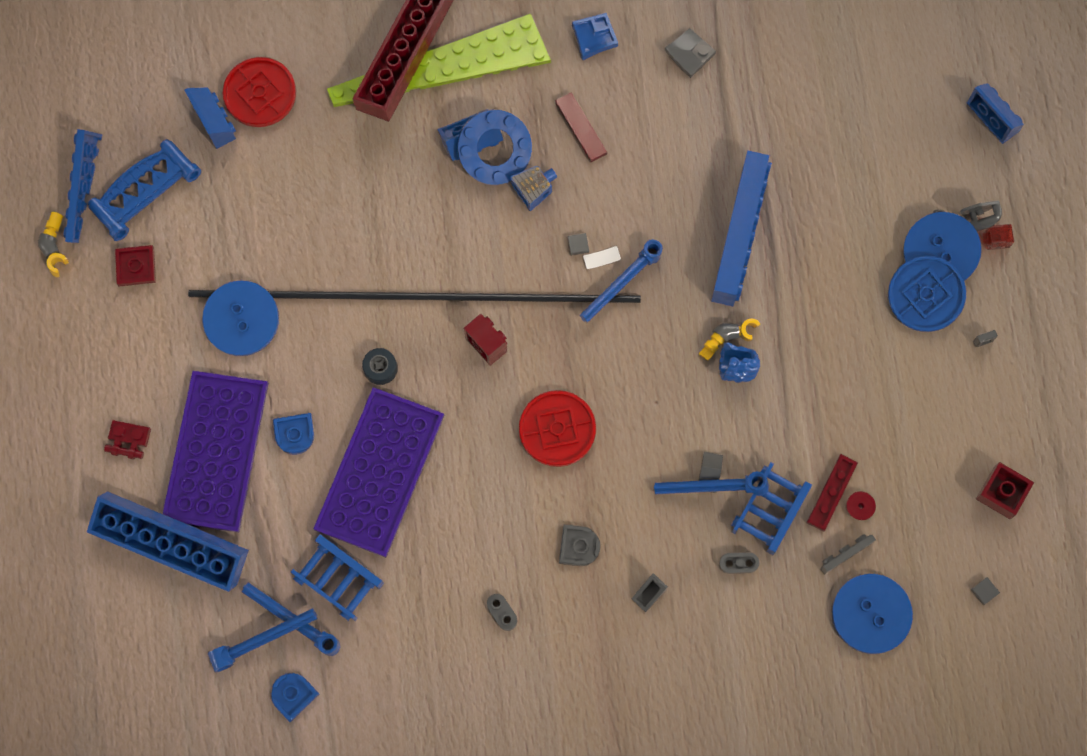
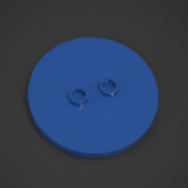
(945, 237)
(927, 293)
(240, 318)
(872, 613)

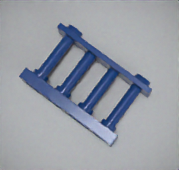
(782, 525)
(354, 571)

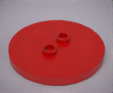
(259, 92)
(557, 428)

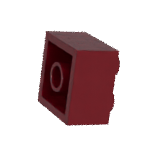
(486, 339)
(1004, 490)

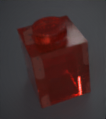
(998, 237)

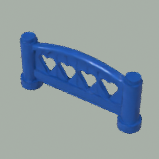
(115, 218)

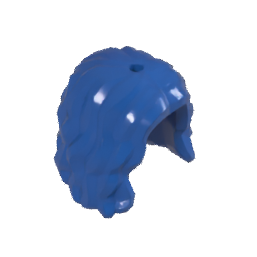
(738, 363)

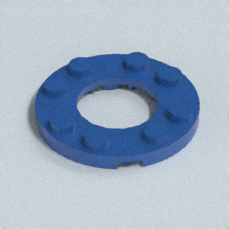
(469, 138)

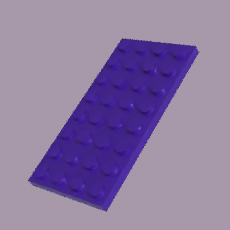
(215, 451)
(379, 472)

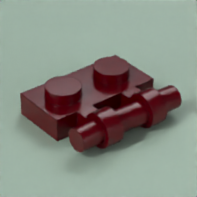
(127, 433)

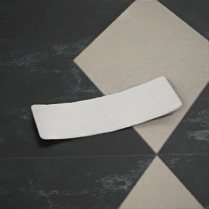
(602, 257)

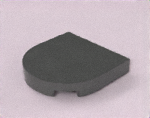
(578, 546)

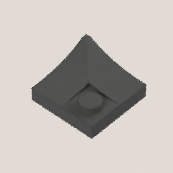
(690, 52)

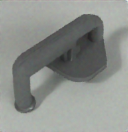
(979, 209)

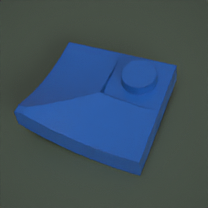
(594, 35)

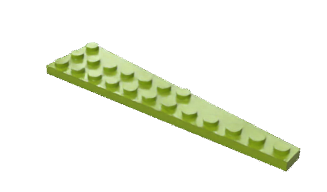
(486, 52)

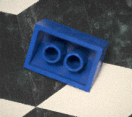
(994, 112)
(211, 115)
(450, 135)

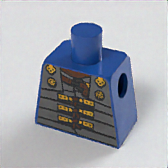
(533, 185)

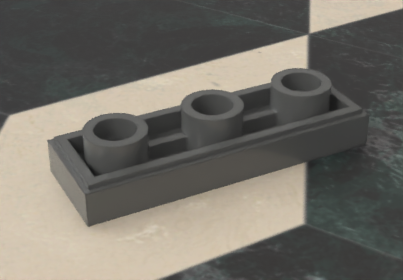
(847, 552)

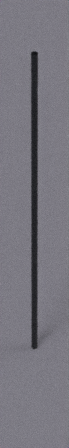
(434, 296)

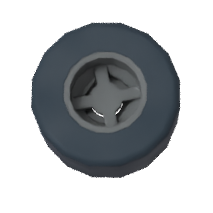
(375, 361)

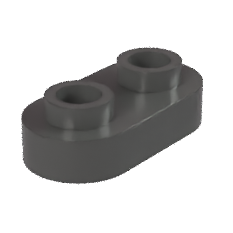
(738, 561)
(501, 612)

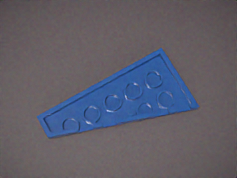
(81, 181)

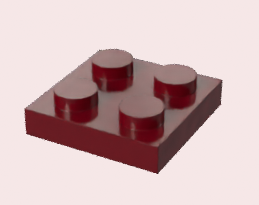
(135, 265)

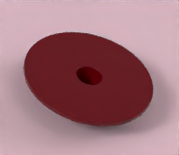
(861, 505)

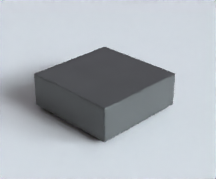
(578, 244)
(985, 338)
(985, 591)

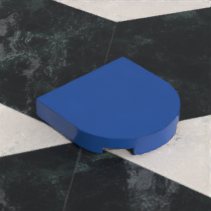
(294, 433)
(292, 694)

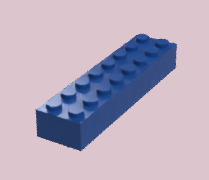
(742, 229)
(167, 541)

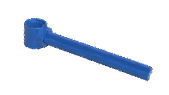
(645, 258)
(716, 485)
(284, 614)
(224, 656)

